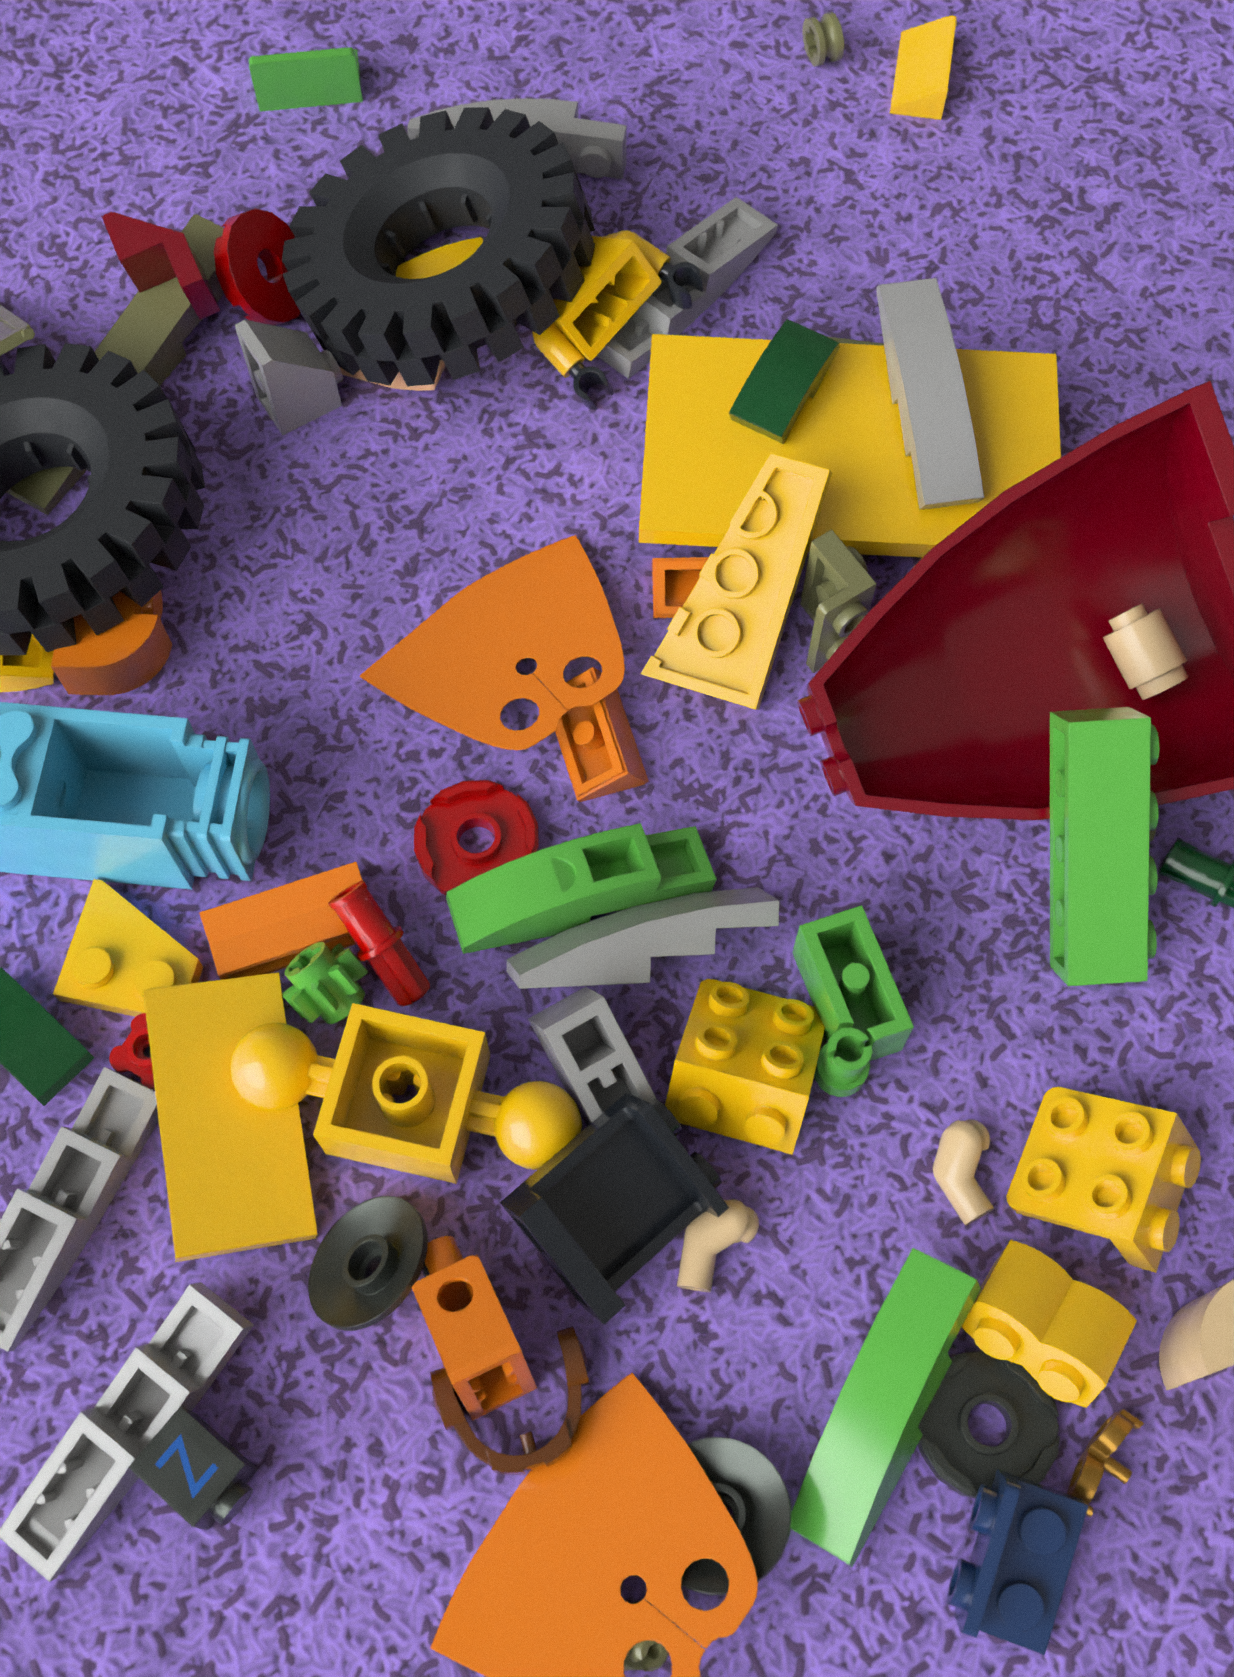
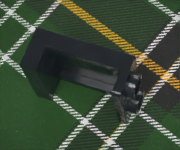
(614, 1200)

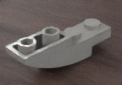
(593, 146)

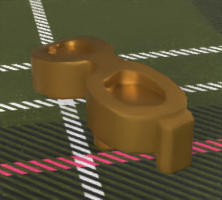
(1097, 1457)

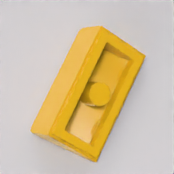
(923, 69)

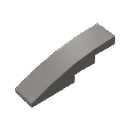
(721, 250)
(929, 393)
(622, 943)
(69, 1195)
(91, 1462)

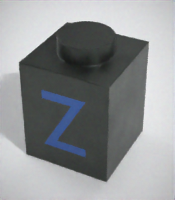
(195, 1471)

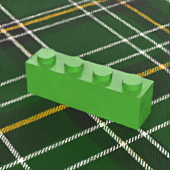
(1101, 845)

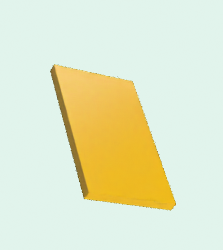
(705, 463)

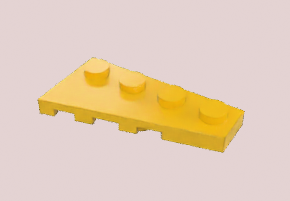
(739, 607)

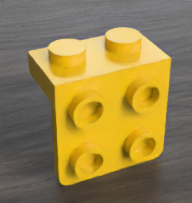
(746, 1065)
(1107, 1172)

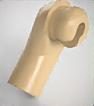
(956, 1167)
(709, 1236)

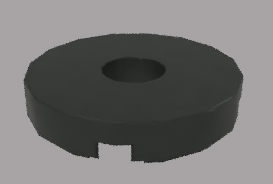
(1029, 1416)

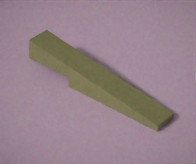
(149, 336)

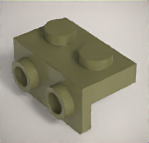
(834, 595)

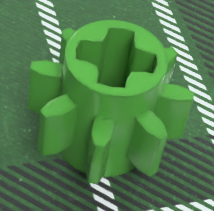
(324, 982)

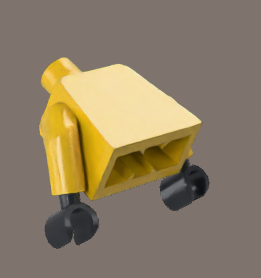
(614, 287)

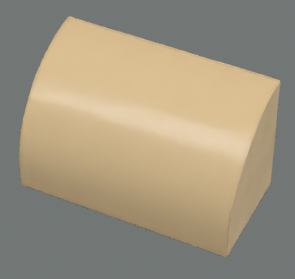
(1199, 1338)

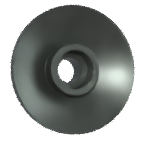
(368, 1263)
(759, 1504)

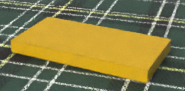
(228, 1166)

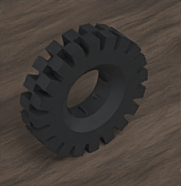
(448, 177)
(136, 501)

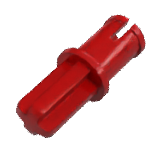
(380, 944)

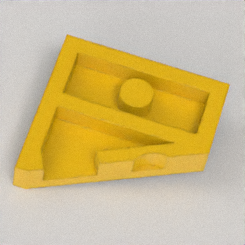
(119, 955)

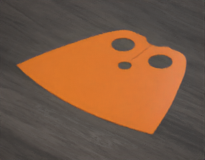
(466, 653)
(553, 1565)

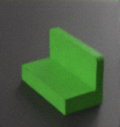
(306, 78)

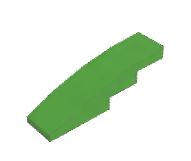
(882, 1405)

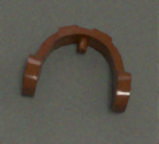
(454, 1417)

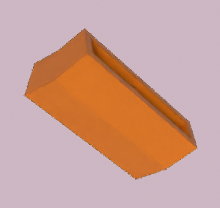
(277, 924)

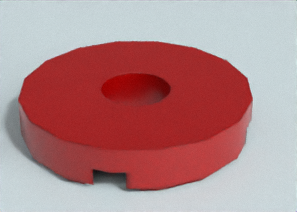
(236, 265)
(465, 807)

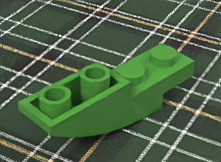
(575, 881)

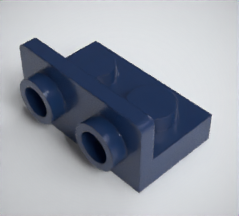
(1016, 1561)

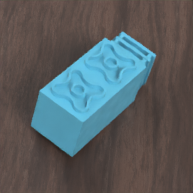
(126, 798)

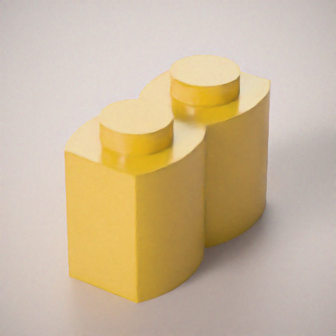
(1049, 1324)

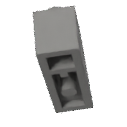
(590, 1053)

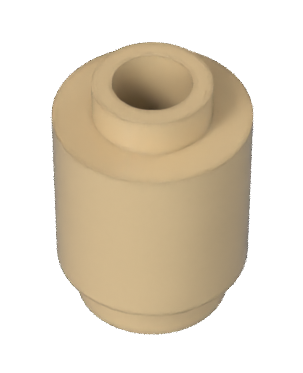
(1146, 651)

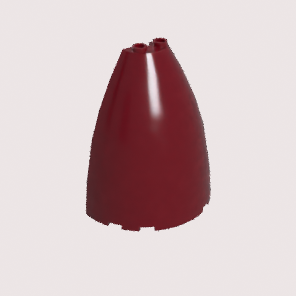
(957, 667)

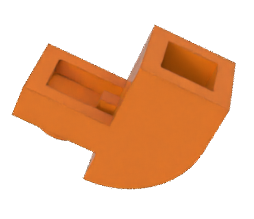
(119, 656)

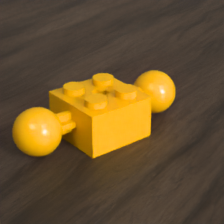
(380, 1058)

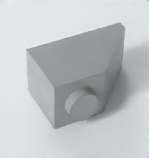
(289, 374)

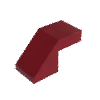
(159, 255)

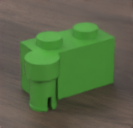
(852, 998)

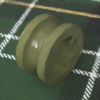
(823, 39)

